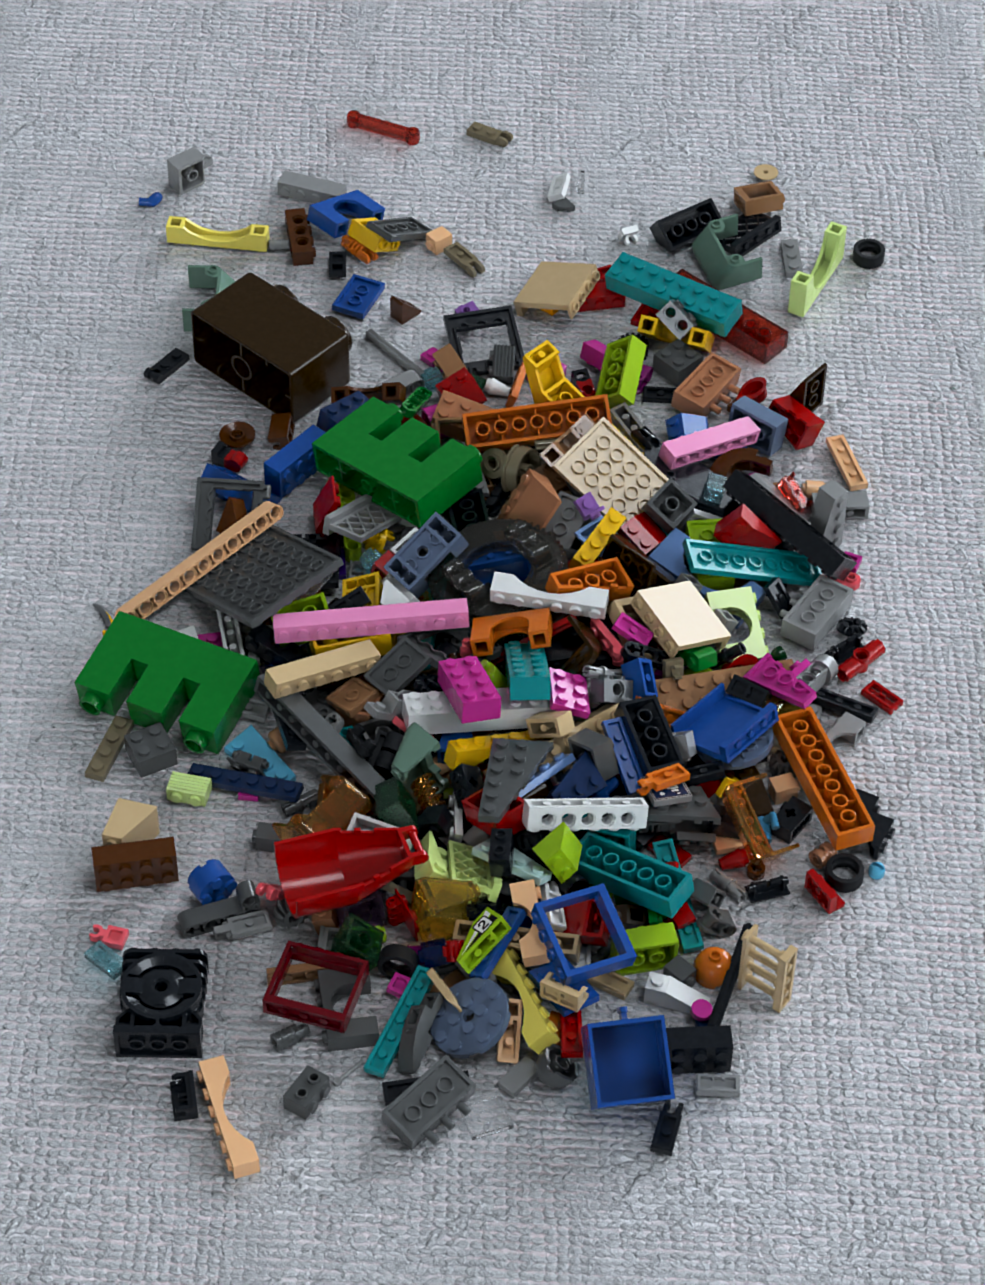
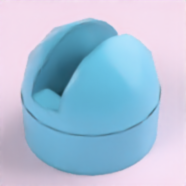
(876, 870)

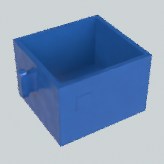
(627, 1061)

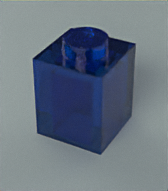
(432, 953)

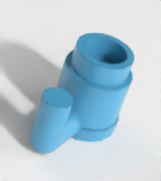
(765, 822)

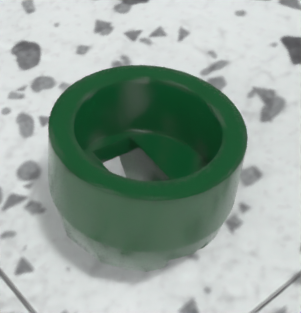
(778, 654)

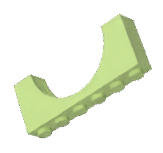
(805, 286)

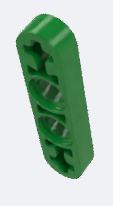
(415, 402)

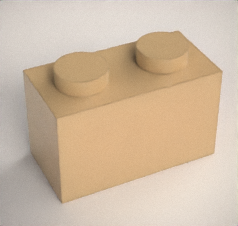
(550, 724)

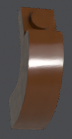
(742, 460)

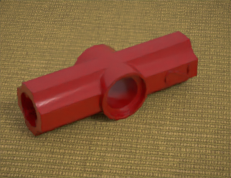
(860, 660)

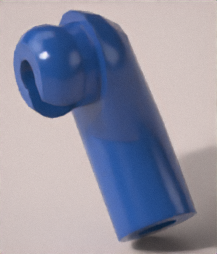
(151, 201)

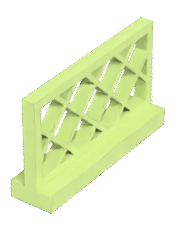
(487, 885)

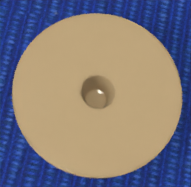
(766, 172)

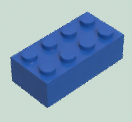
(292, 463)

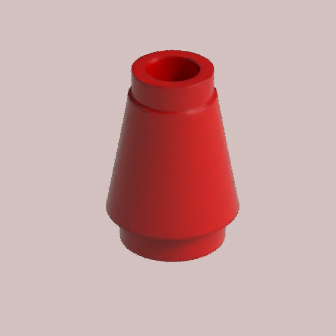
(734, 859)

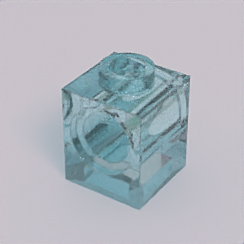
(713, 488)

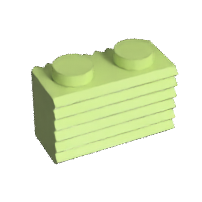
(188, 789)

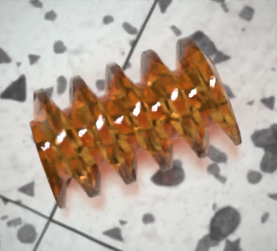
(425, 793)

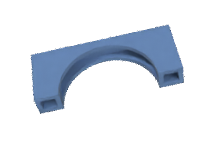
(670, 558)

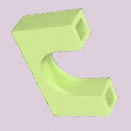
(742, 604)

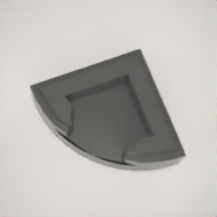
(563, 204)

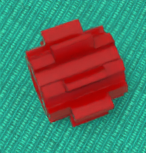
(452, 949)

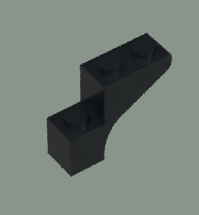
(883, 825)

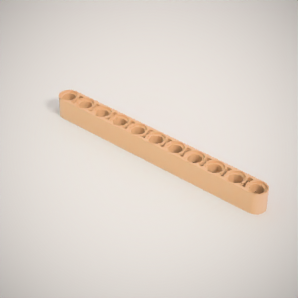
(206, 557)

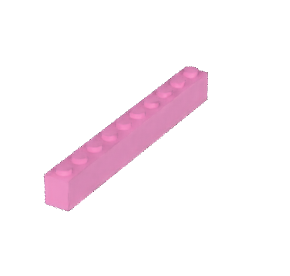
(371, 620)

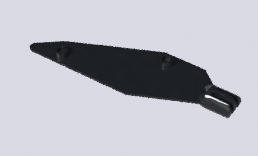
(688, 477)

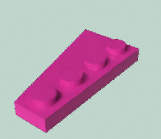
(780, 682)

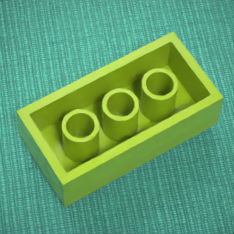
(621, 370)

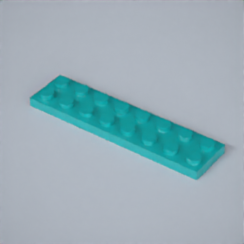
(749, 562)

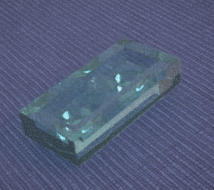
(105, 959)

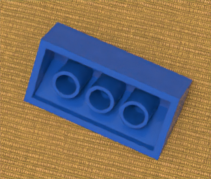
(215, 471)

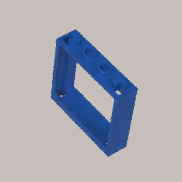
(612, 921)

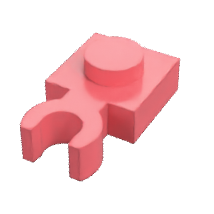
(113, 936)

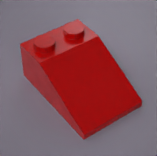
(746, 529)

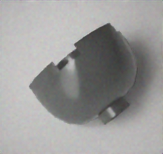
(554, 1070)

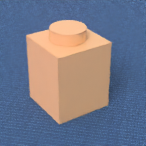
(438, 240)
(783, 787)

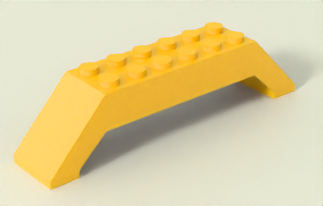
(547, 376)

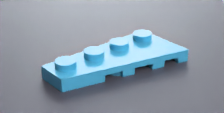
(253, 743)

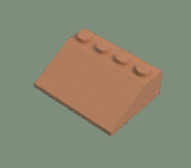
(532, 500)

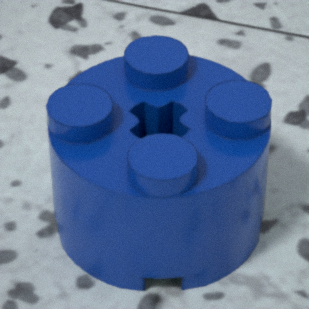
(211, 882)

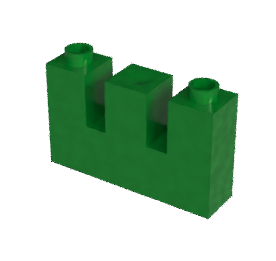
(397, 462)
(168, 673)

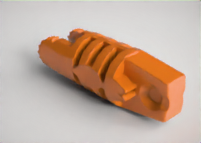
(358, 249)

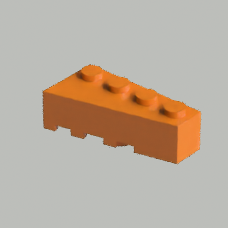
(602, 574)

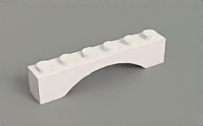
(587, 602)

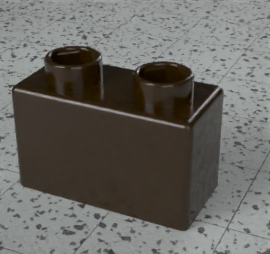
(271, 345)

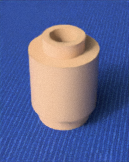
(810, 487)

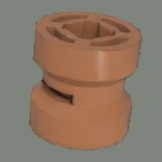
(820, 856)

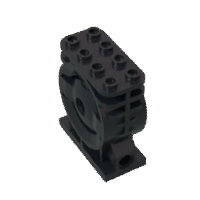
(171, 1003)

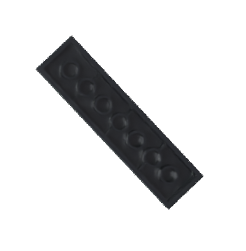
(789, 525)

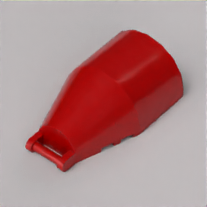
(342, 866)

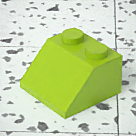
(560, 852)

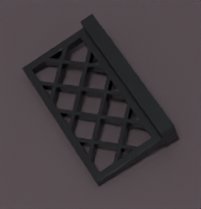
(752, 239)

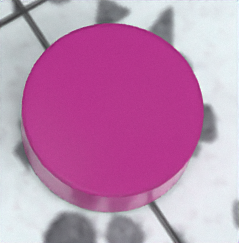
(701, 1010)

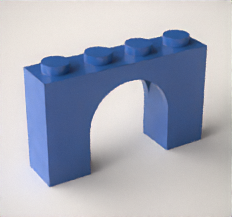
(328, 213)

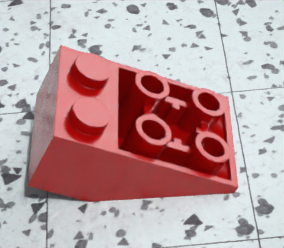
(325, 504)
(587, 922)

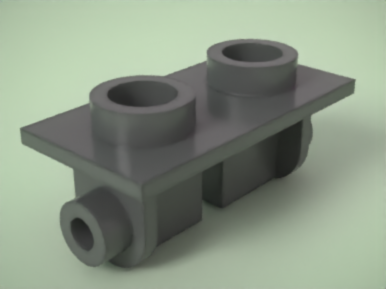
(241, 761)

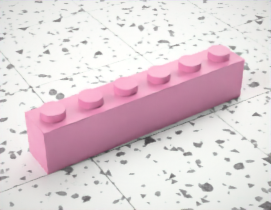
(709, 442)

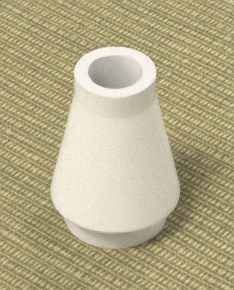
(496, 387)

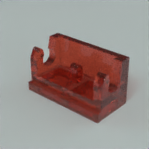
(794, 493)

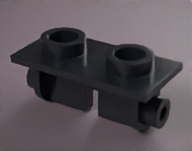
(845, 649)
(768, 889)

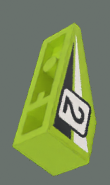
(482, 937)

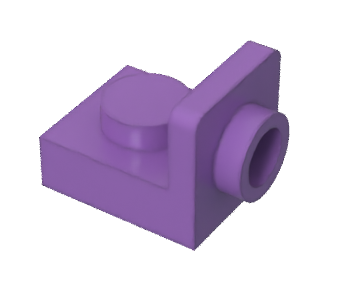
(588, 507)

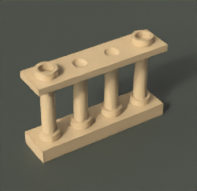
(783, 969)

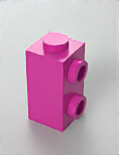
(593, 353)

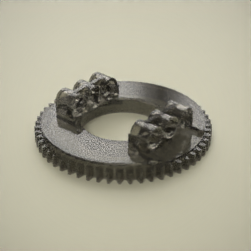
(454, 580)

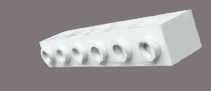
(576, 807)

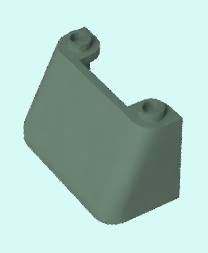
(415, 760)

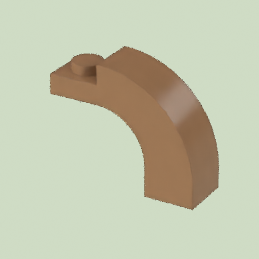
(565, 442)

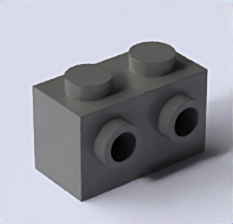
(306, 1092)

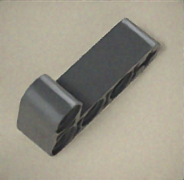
(205, 917)

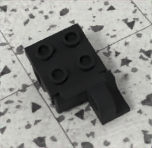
(385, 751)

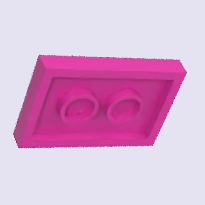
(569, 693)

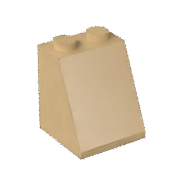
(131, 823)

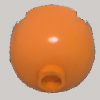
(712, 966)

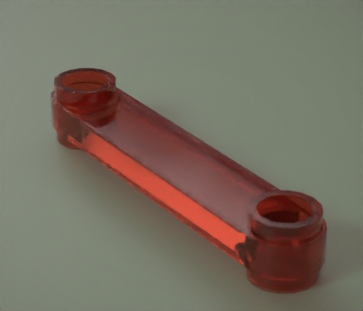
(357, 120)

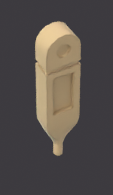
(443, 988)

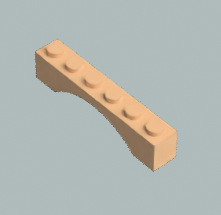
(240, 1151)

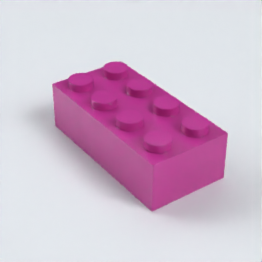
(469, 689)

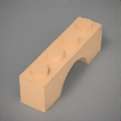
(524, 896)

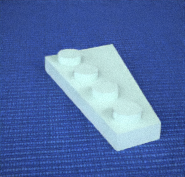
(522, 864)

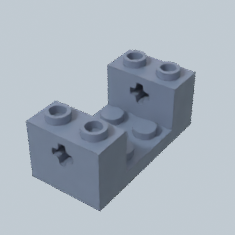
(412, 569)

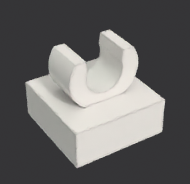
(628, 232)

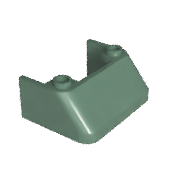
(719, 268)
(204, 277)

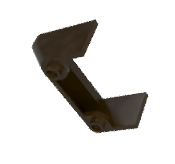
(586, 653)

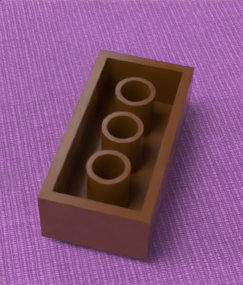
(135, 864)

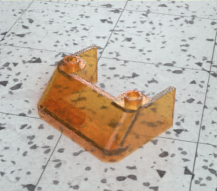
(332, 812)
(747, 823)

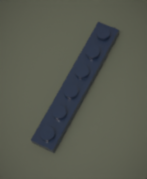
(250, 783)

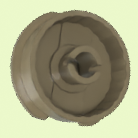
(509, 464)

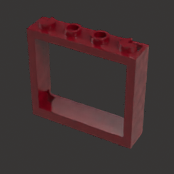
(308, 1013)

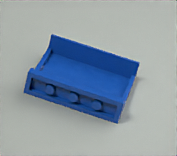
(725, 723)

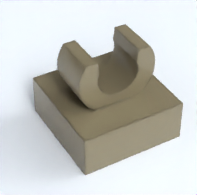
(673, 668)

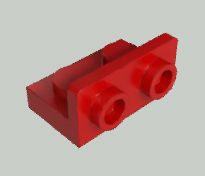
(822, 892)

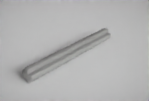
(394, 353)

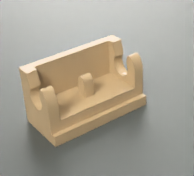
(562, 994)

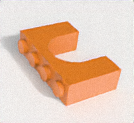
(489, 629)

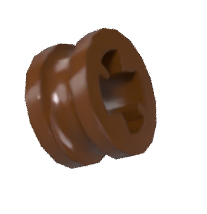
(755, 876)

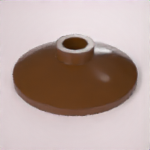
(237, 434)

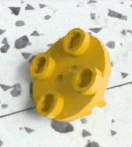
(378, 541)

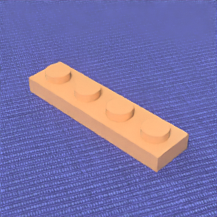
(846, 462)

